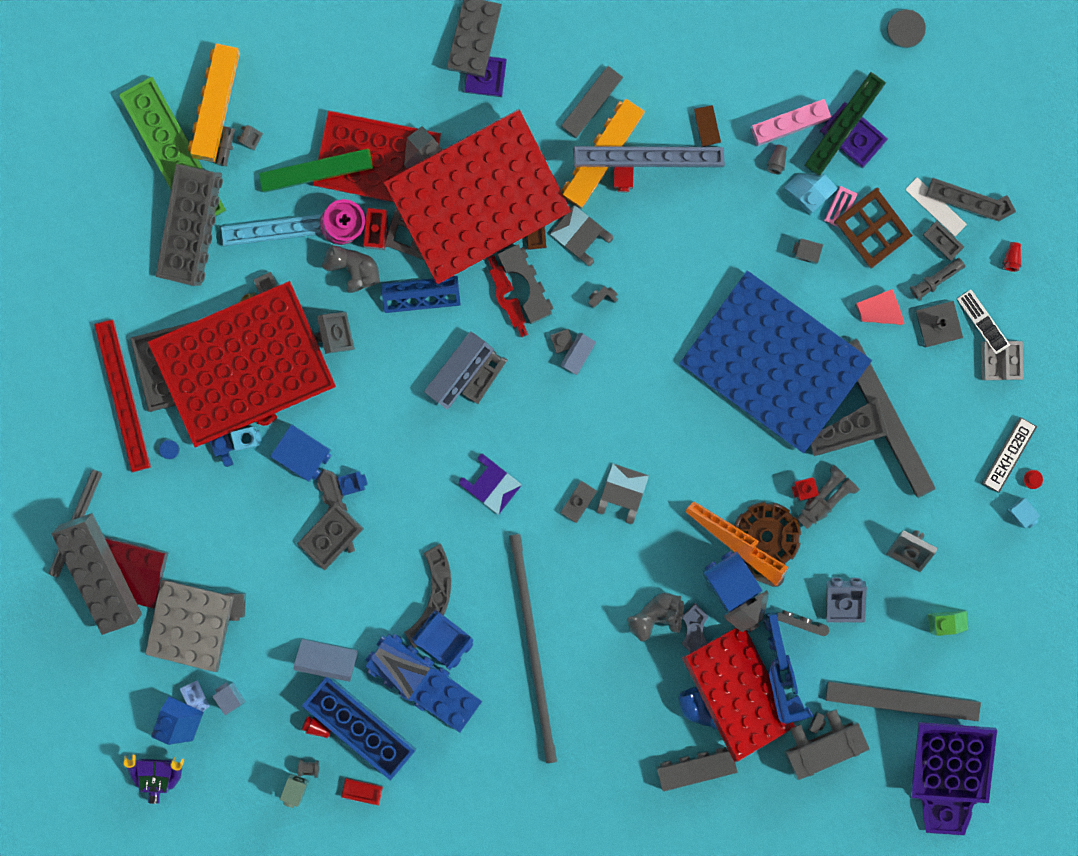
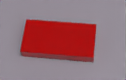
(362, 791)

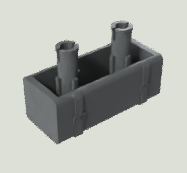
(827, 749)

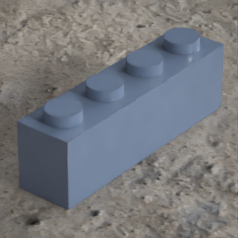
(459, 370)

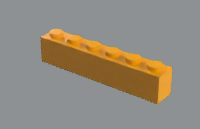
(214, 103)
(615, 135)

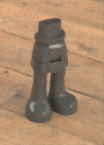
(817, 507)

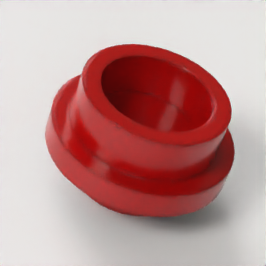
(1033, 479)

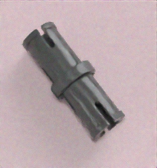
(225, 146)

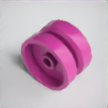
(350, 214)

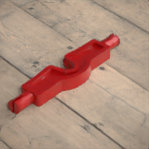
(511, 306)

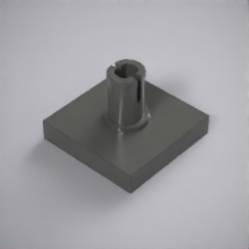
(939, 324)
(334, 333)
(912, 550)

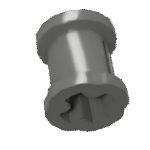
(308, 768)

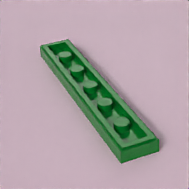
(316, 170)

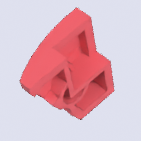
(881, 309)

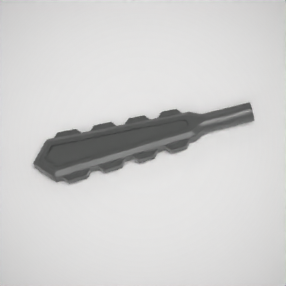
(328, 484)

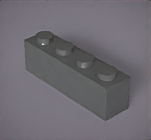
(696, 769)

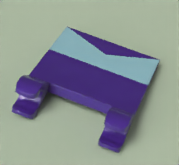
(493, 487)

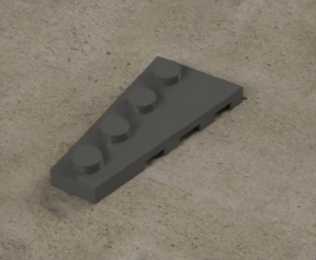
(858, 427)

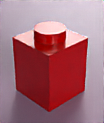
(623, 178)

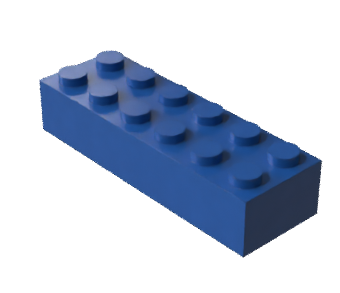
(359, 727)

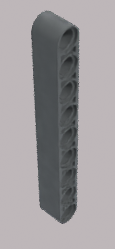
(898, 437)

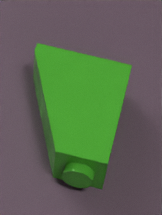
(948, 623)

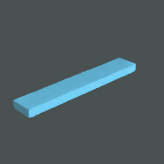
(271, 230)

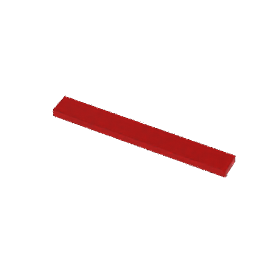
(122, 395)

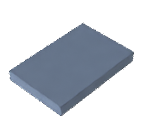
(325, 660)

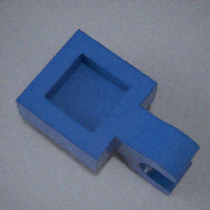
(222, 447)

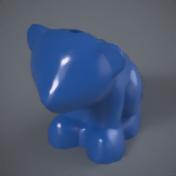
(694, 708)

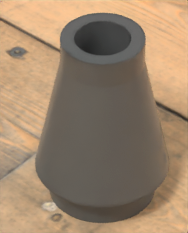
(777, 160)

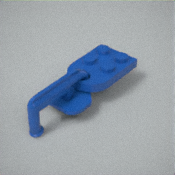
(781, 663)

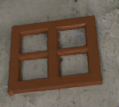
(873, 228)

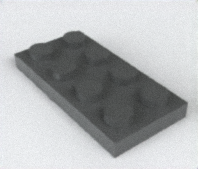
(474, 37)

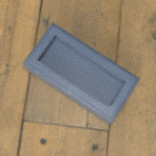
(578, 353)

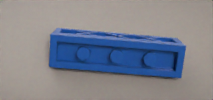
(420, 290)

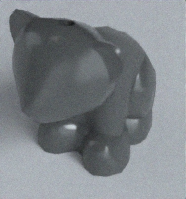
(361, 267)
(661, 609)

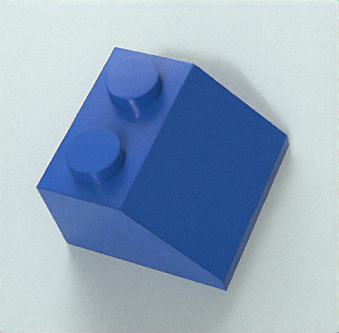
(176, 722)

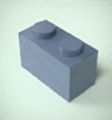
(228, 697)

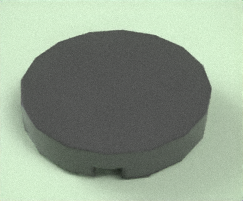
(906, 28)

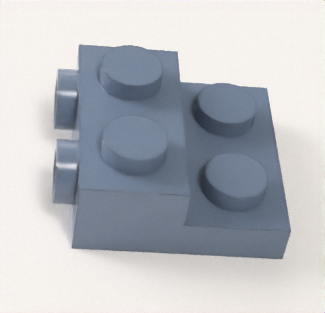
(845, 600)

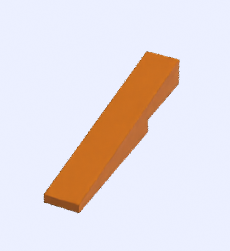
(740, 542)

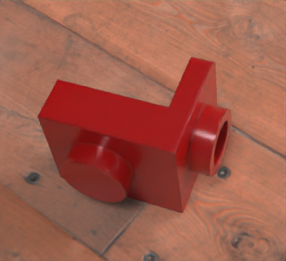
(804, 489)

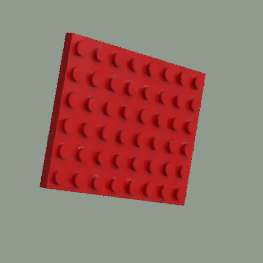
(477, 196)
(242, 364)

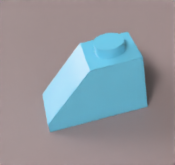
(810, 190)

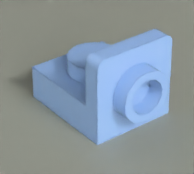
(194, 696)

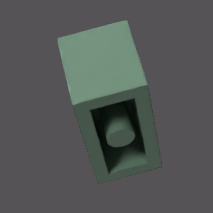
(294, 791)

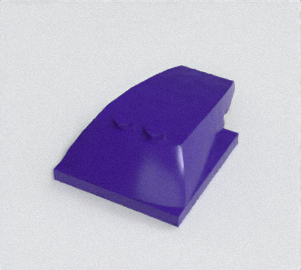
(952, 773)

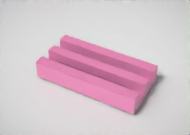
(847, 192)

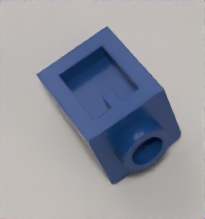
(352, 483)

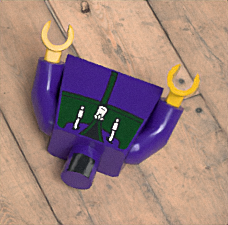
(154, 775)

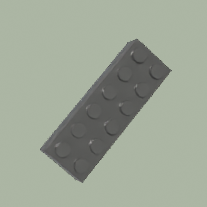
(96, 574)

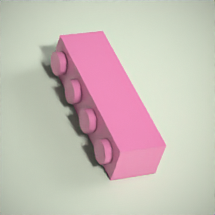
(790, 122)

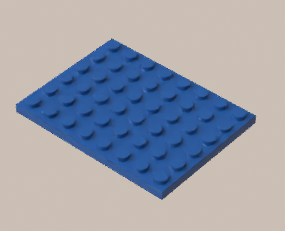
(775, 361)

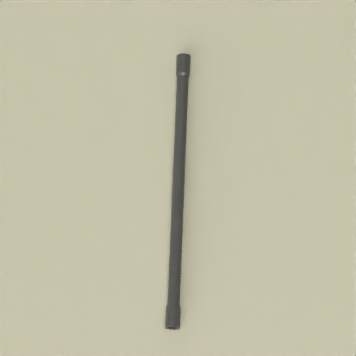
(549, 747)

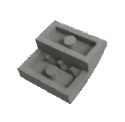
(1005, 364)

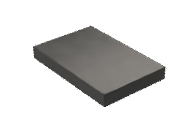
(330, 536)

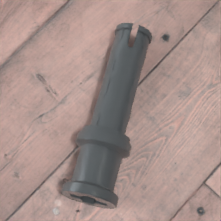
(930, 283)

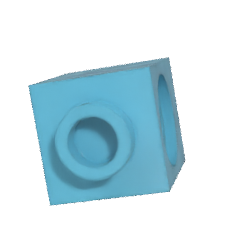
(238, 442)
(1024, 513)

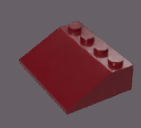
(141, 569)

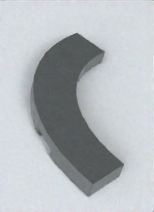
(440, 588)

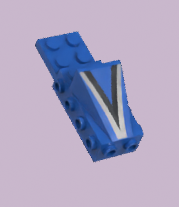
(421, 681)

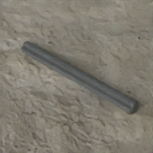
(80, 511)

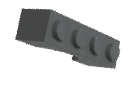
(515, 262)

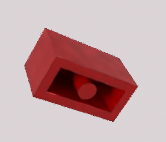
(375, 229)

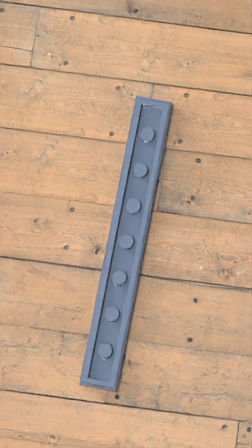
(648, 156)

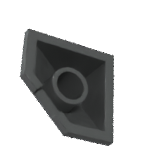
(419, 147)
(749, 613)

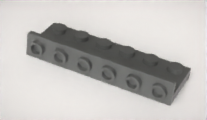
(189, 225)

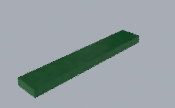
(845, 124)

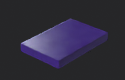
(862, 141)

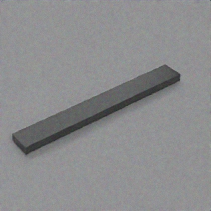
(903, 701)

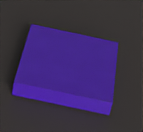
(493, 81)

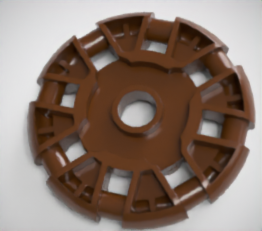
(774, 526)

